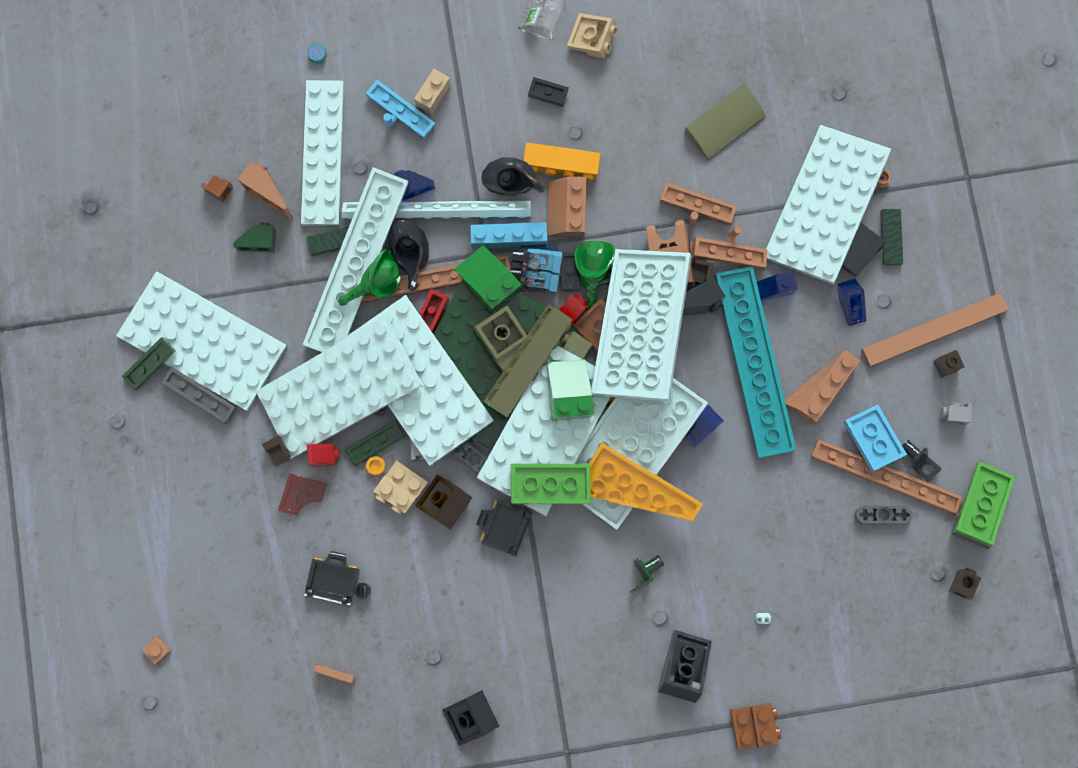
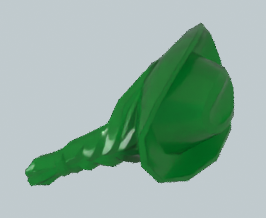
(593, 263)
(379, 279)

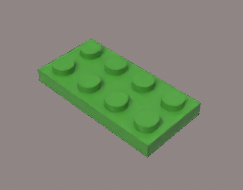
(550, 484)
(984, 504)

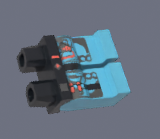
(538, 268)

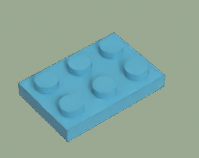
(875, 438)

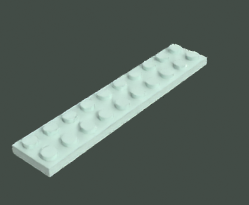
(359, 249)

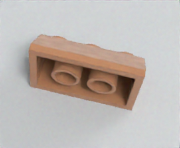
(566, 207)

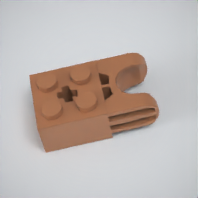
(677, 243)

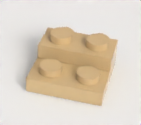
(592, 35)
(400, 488)

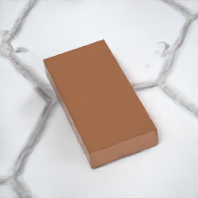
(333, 673)

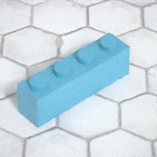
(508, 235)

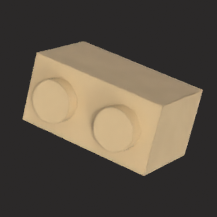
(432, 92)

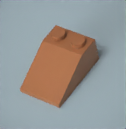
(259, 184)

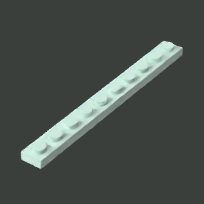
(450, 209)

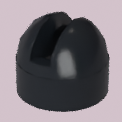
(359, 590)

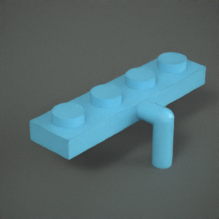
(399, 110)

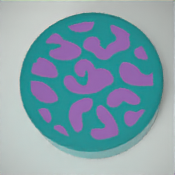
(316, 53)

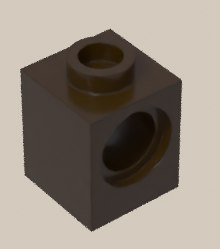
(949, 363)
(957, 586)

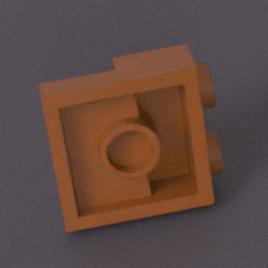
(755, 726)

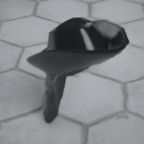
(510, 177)
(409, 249)

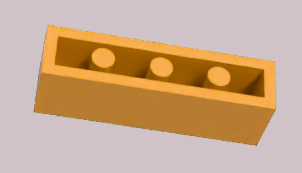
(562, 161)

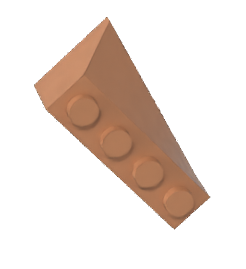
(817, 393)

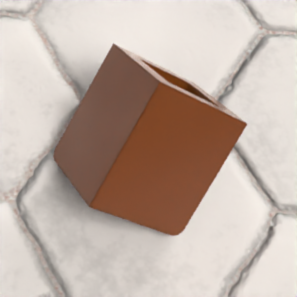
(218, 188)

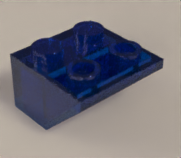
(703, 426)

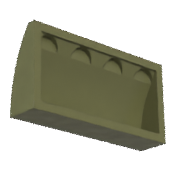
(725, 122)

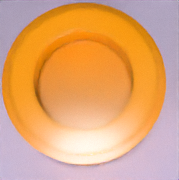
(375, 466)

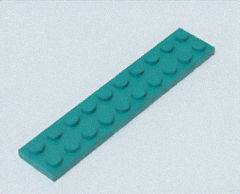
(755, 363)

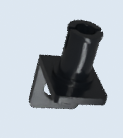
(920, 459)

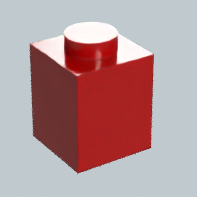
(574, 307)

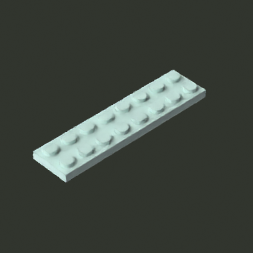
(322, 153)

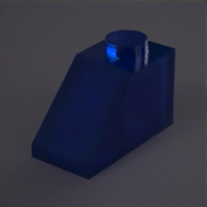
(417, 183)
(777, 286)
(852, 301)

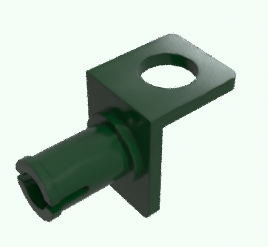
(646, 569)

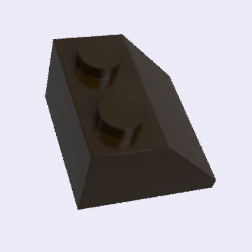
(443, 501)

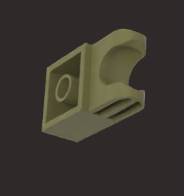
(501, 348)

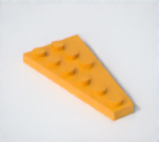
(627, 483)

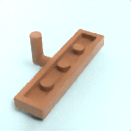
(698, 204)
(729, 251)

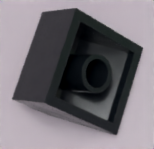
(471, 718)

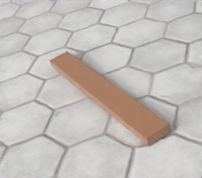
(432, 280)
(934, 329)
(887, 477)

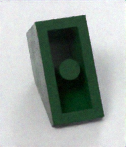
(257, 238)

